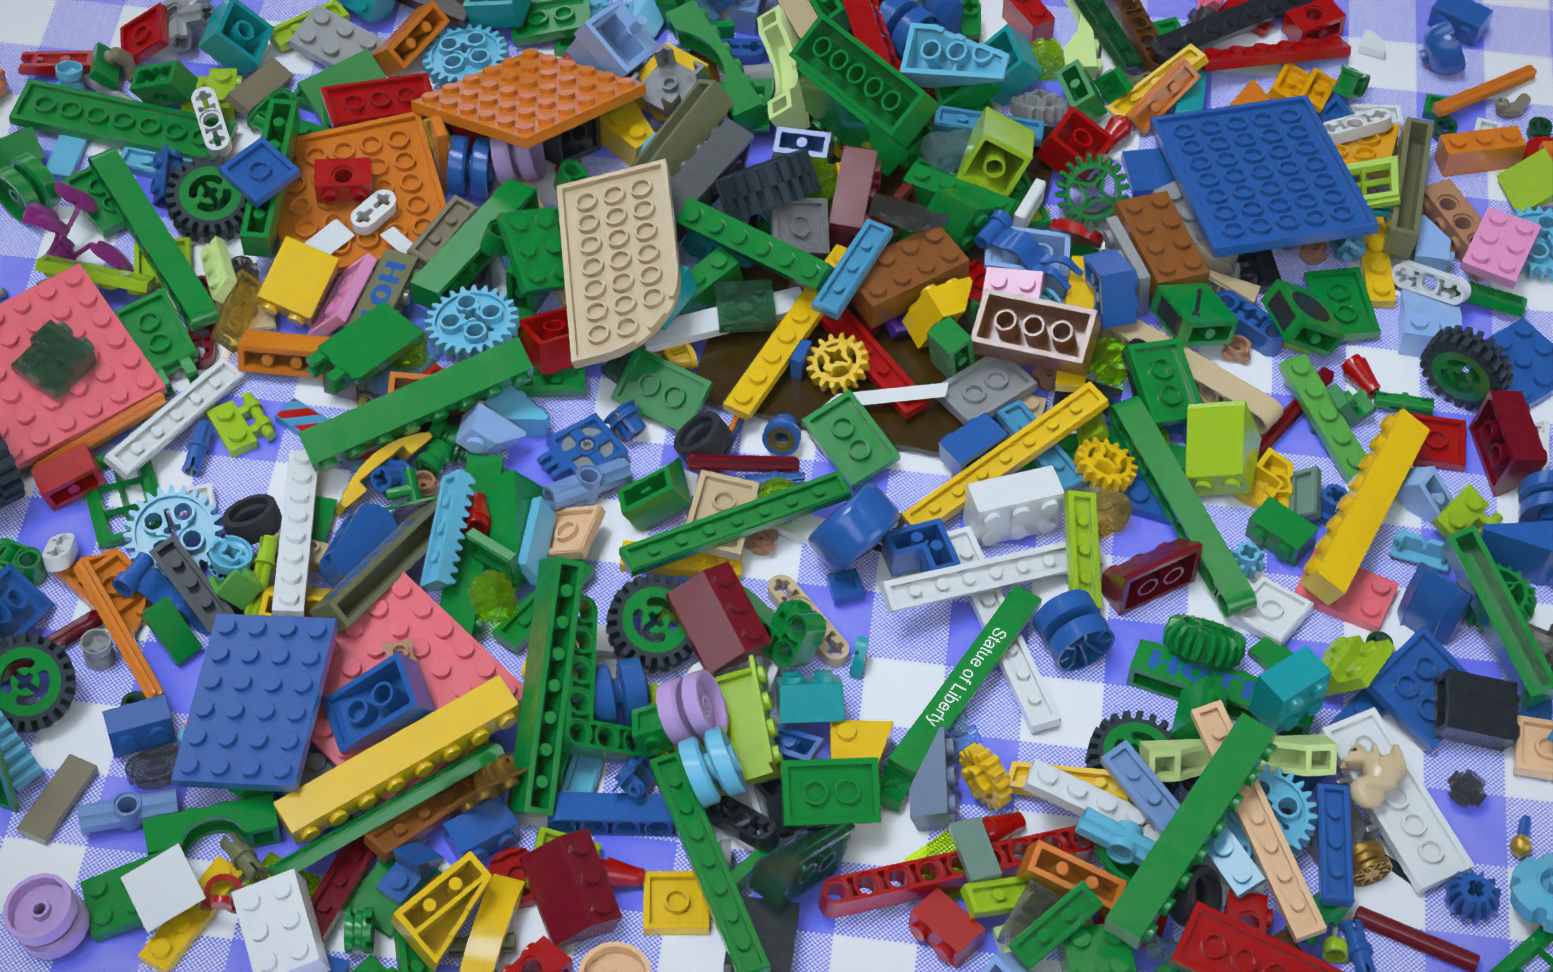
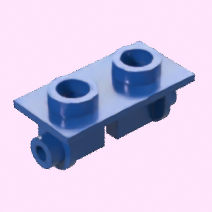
(165, 165)
(634, 778)

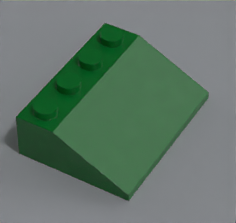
(847, 123)

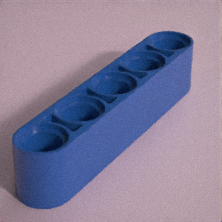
(611, 814)

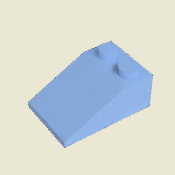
(1051, 243)
(1421, 320)

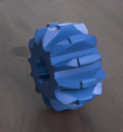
(1472, 896)

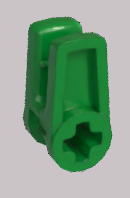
(971, 20)

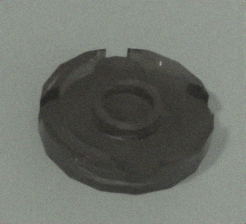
(152, 767)

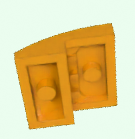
(1296, 82)

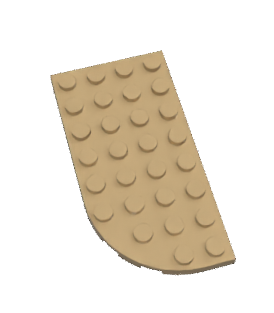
(618, 260)

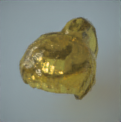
(1112, 512)

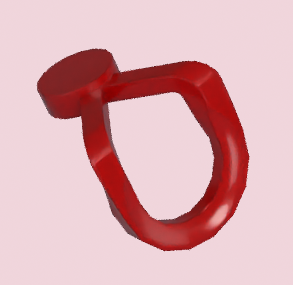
(220, 901)

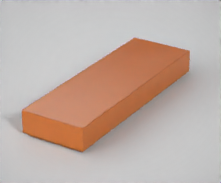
(1163, 94)
(440, 149)

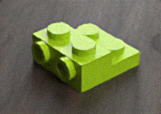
(222, 82)
(1354, 662)

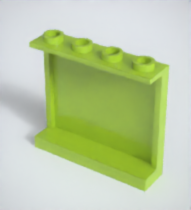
(749, 722)

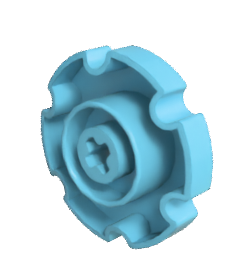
(1533, 890)

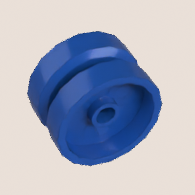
(470, 167)
(1536, 497)

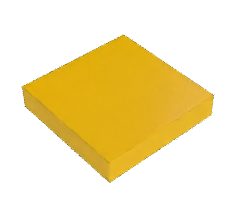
(673, 904)

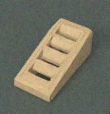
(1224, 282)

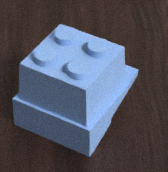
(613, 41)

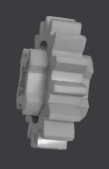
(1039, 106)

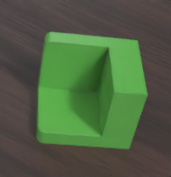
(238, 587)

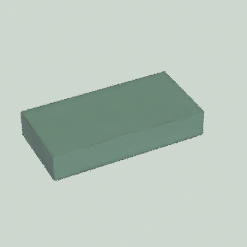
(1306, 493)
(974, 850)

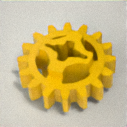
(838, 363)
(1105, 465)
(985, 776)

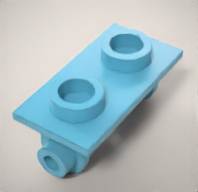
(1415, 549)

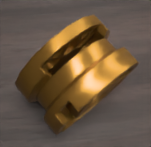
(1369, 862)

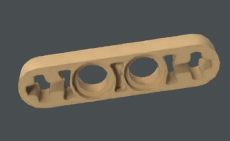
(794, 592)

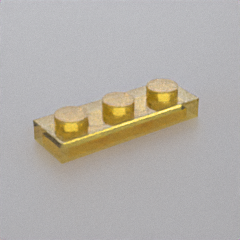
(237, 311)

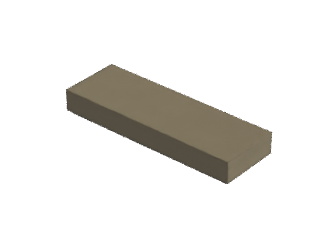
(259, 86)
(442, 228)
(57, 799)

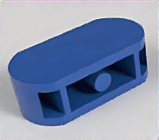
(355, 540)

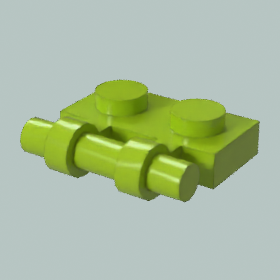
(234, 431)
(1463, 511)

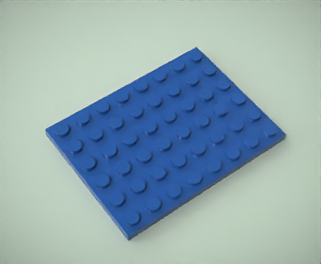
(1262, 176)

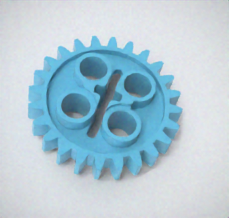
(463, 53)
(1541, 255)
(471, 322)
(200, 524)
(1283, 794)

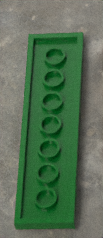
(111, 119)

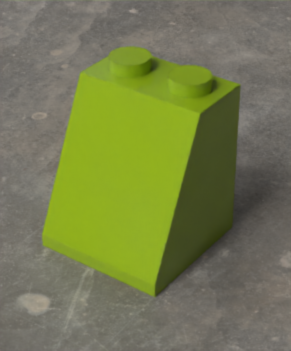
(996, 153)
(1221, 448)

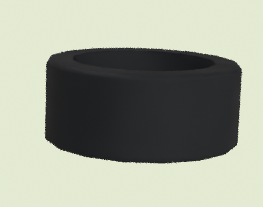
(704, 426)
(253, 517)
(1207, 892)

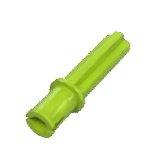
(263, 566)

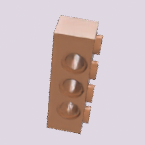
(1452, 215)

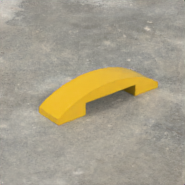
(403, 447)
(492, 924)

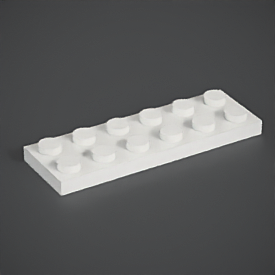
(1409, 815)

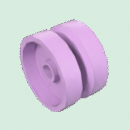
(514, 161)
(691, 706)
(45, 916)

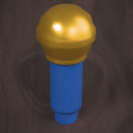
(1521, 844)

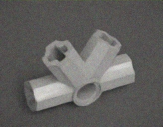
(183, 18)

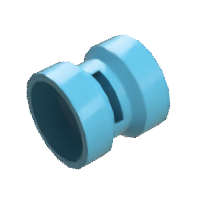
(70, 74)

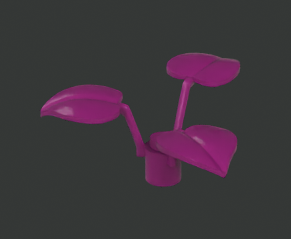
(44, 217)

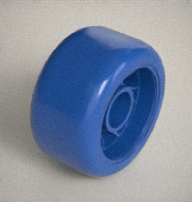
(854, 528)

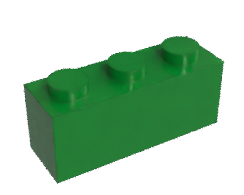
(715, 267)

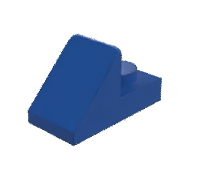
(798, 744)
(413, 868)

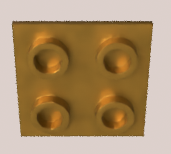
(490, 782)

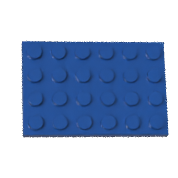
(256, 703)

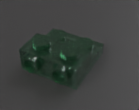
(55, 359)

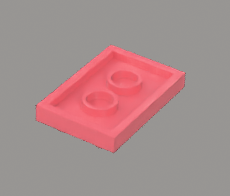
(1362, 604)

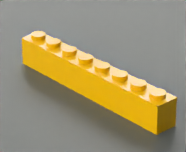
(1364, 506)
(397, 760)

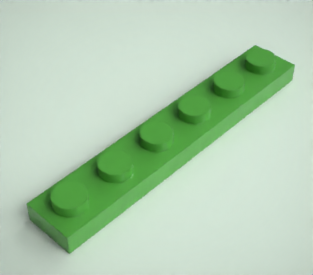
(1323, 414)

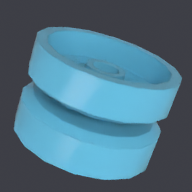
(716, 765)

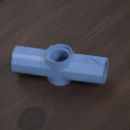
(587, 483)
(111, 815)

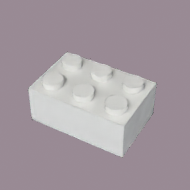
(1014, 506)
(280, 925)

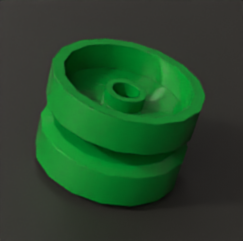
(26, 182)

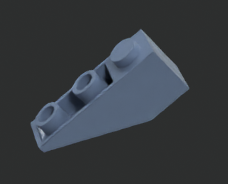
(932, 790)

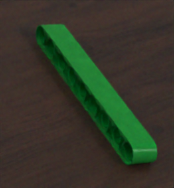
(154, 239)
(1182, 505)

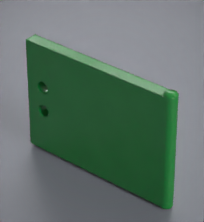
(369, 897)

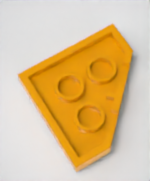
(1371, 148)

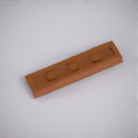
(417, 821)

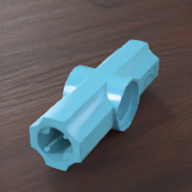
(1122, 839)

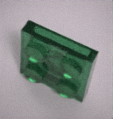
(745, 306)

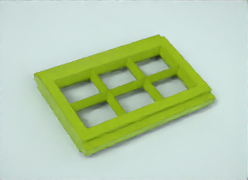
(1376, 166)

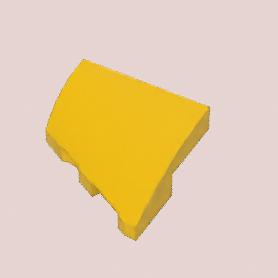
(1270, 479)

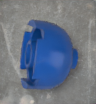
(1442, 49)

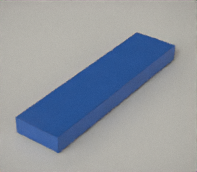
(1334, 845)

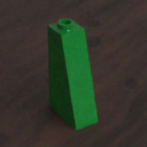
(509, 509)

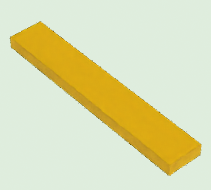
(1078, 295)

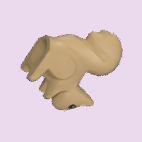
(1380, 773)

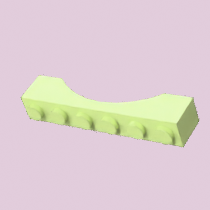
(779, 39)
(1082, 44)
(1188, 757)

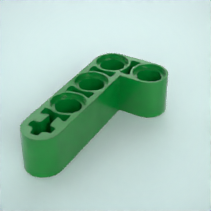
(791, 640)

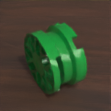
(359, 930)

